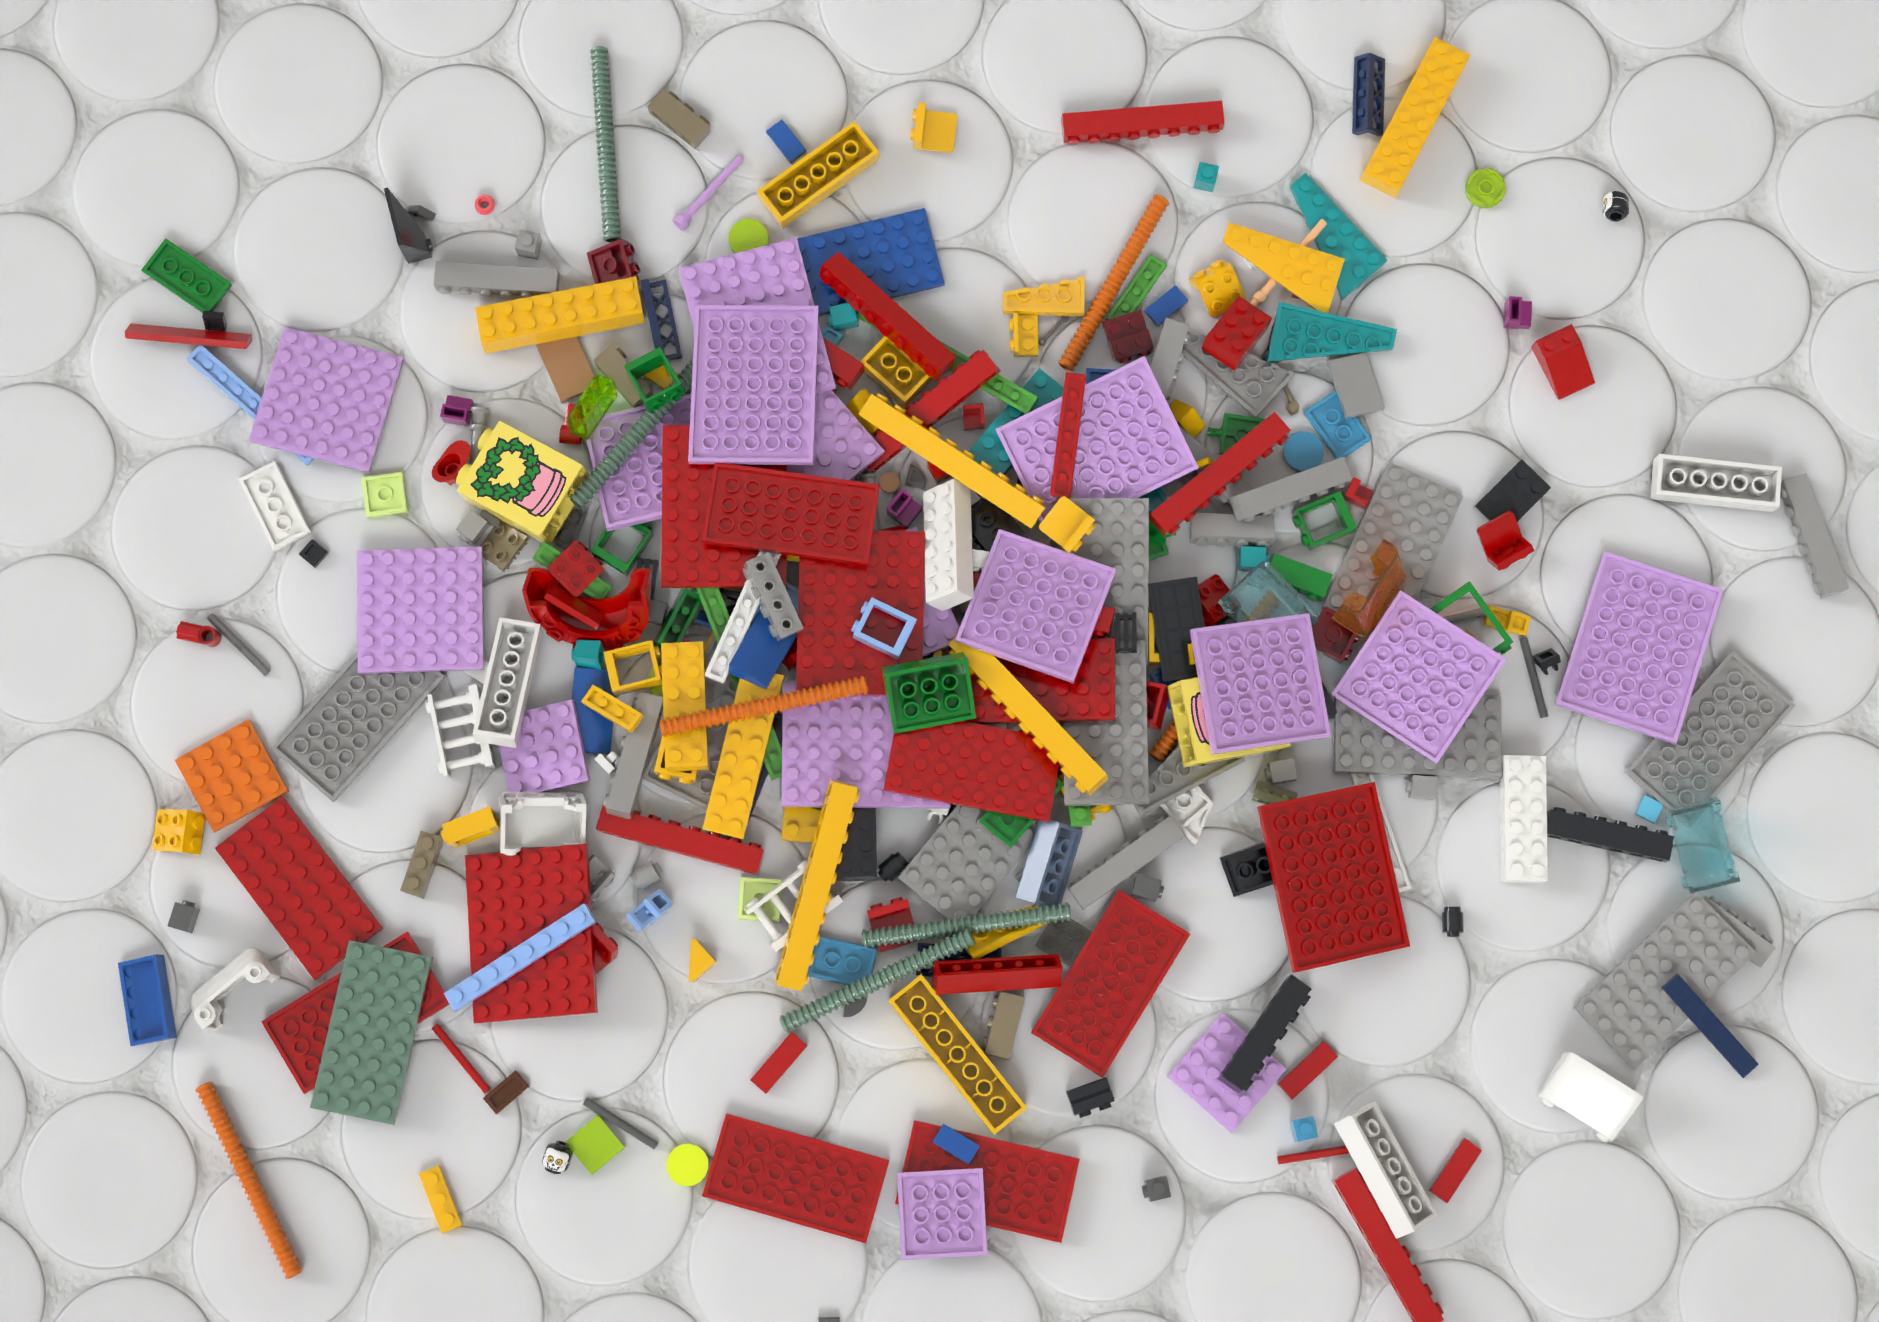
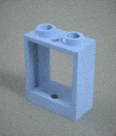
(866, 610)

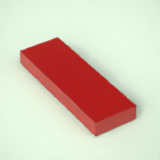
(572, 605)
(778, 1062)
(1307, 1070)
(1455, 1170)

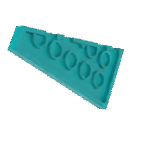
(1338, 237)
(1313, 334)

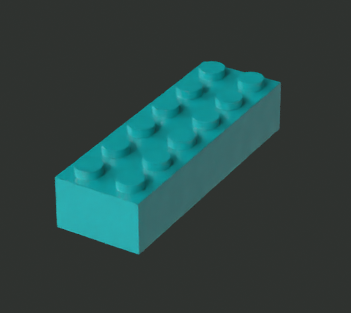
(989, 446)

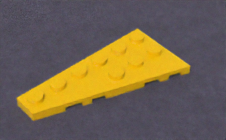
(1297, 268)

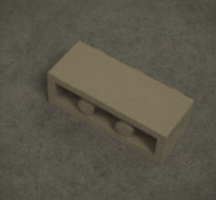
(679, 118)
(611, 365)
(422, 864)
(1003, 1025)

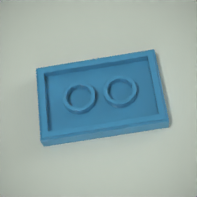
(1339, 434)
(841, 961)

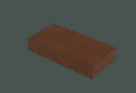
(506, 1092)

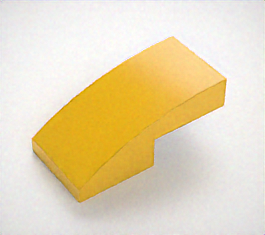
(1511, 621)

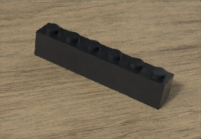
(1608, 835)
(1264, 1034)

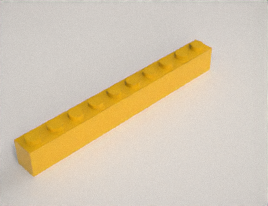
(952, 460)
(1033, 719)
(816, 885)

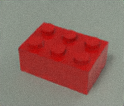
(1236, 333)

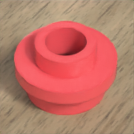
(484, 199)

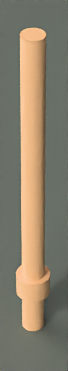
(1260, 296)

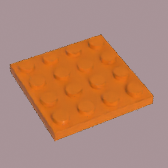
(231, 775)

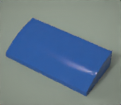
(760, 654)
(594, 728)
(147, 1000)

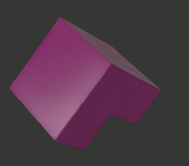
(1517, 313)
(457, 410)
(904, 509)

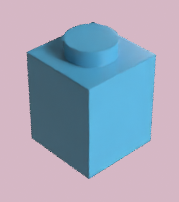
(1304, 1129)

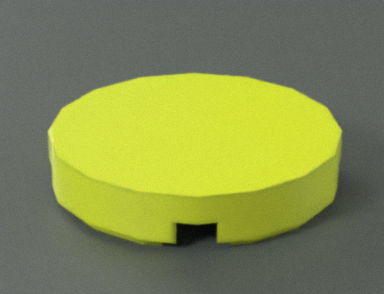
(687, 1165)

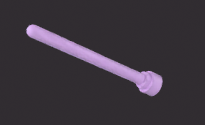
(682, 220)

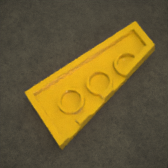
(1055, 299)
(800, 824)

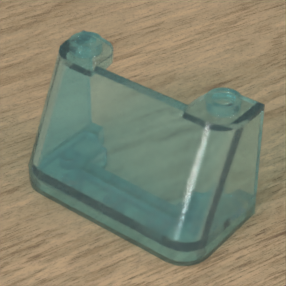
(1265, 596)
(1702, 845)

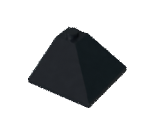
(408, 234)

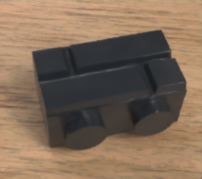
(1089, 1097)

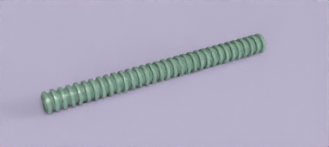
(605, 144)
(626, 445)
(974, 924)
(876, 980)

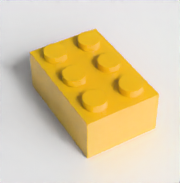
(895, 372)

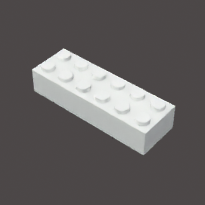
(1716, 482)
(948, 545)
(507, 682)
(1523, 819)
(1385, 1169)

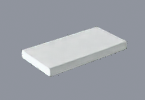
(275, 506)

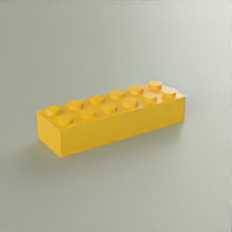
(818, 175)
(684, 693)

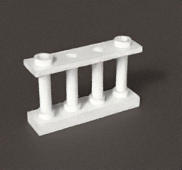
(472, 697)
(778, 938)

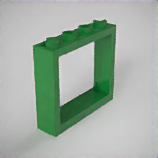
(1468, 587)

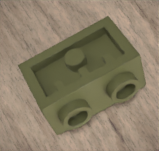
(1268, 793)

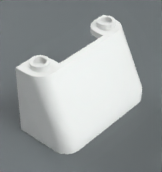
(541, 819)
(248, 965)
(1590, 1096)

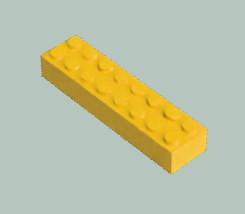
(1415, 117)
(560, 315)
(740, 764)
(957, 1054)

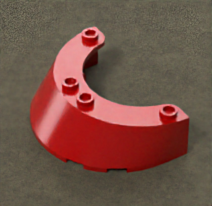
(622, 615)

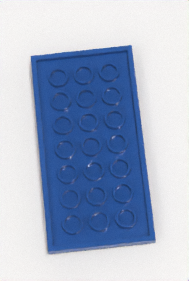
(890, 251)

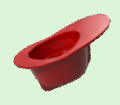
(451, 462)

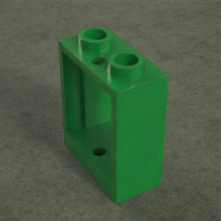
(647, 364)
(1342, 512)
(613, 561)

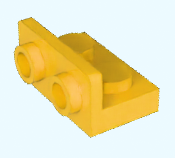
(1024, 335)

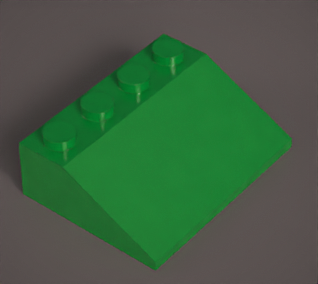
(929, 692)

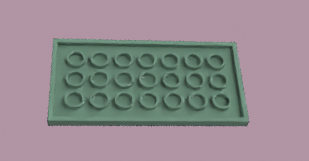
(371, 1032)

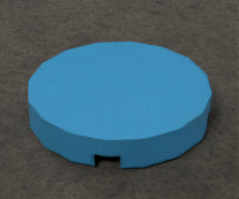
(1303, 451)

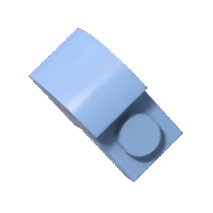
(650, 910)

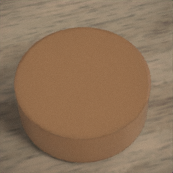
(889, 483)

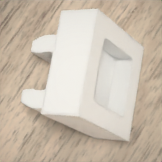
(606, 763)
(940, 812)

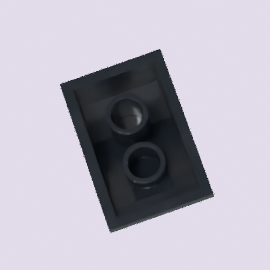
(1514, 492)
(1247, 869)

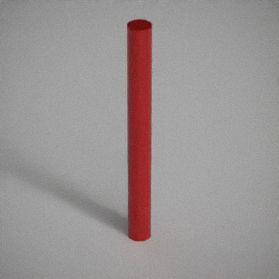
(461, 1058)
(1321, 1153)

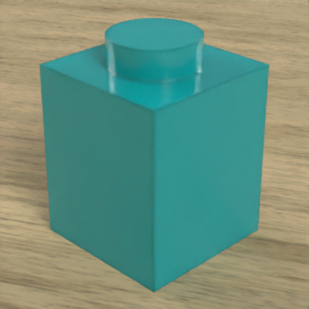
(1206, 177)
(842, 317)
(1251, 556)
(588, 654)

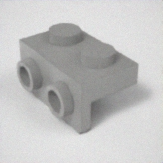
(600, 877)

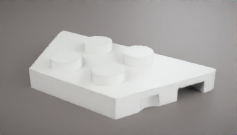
(1190, 812)

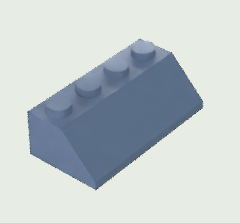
(1049, 863)

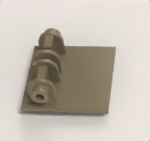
(502, 545)

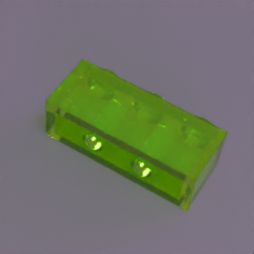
(592, 406)

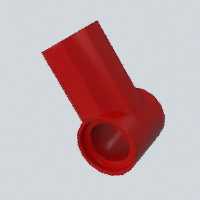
(565, 436)
(197, 634)

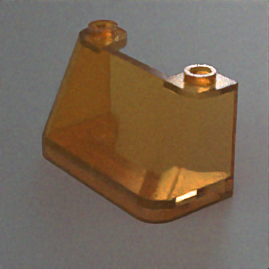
(1363, 613)

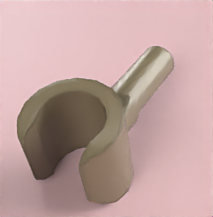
(1293, 407)

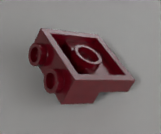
(613, 262)
(1128, 336)
(1332, 637)

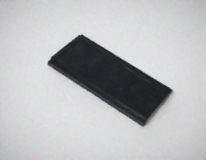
(1175, 612)

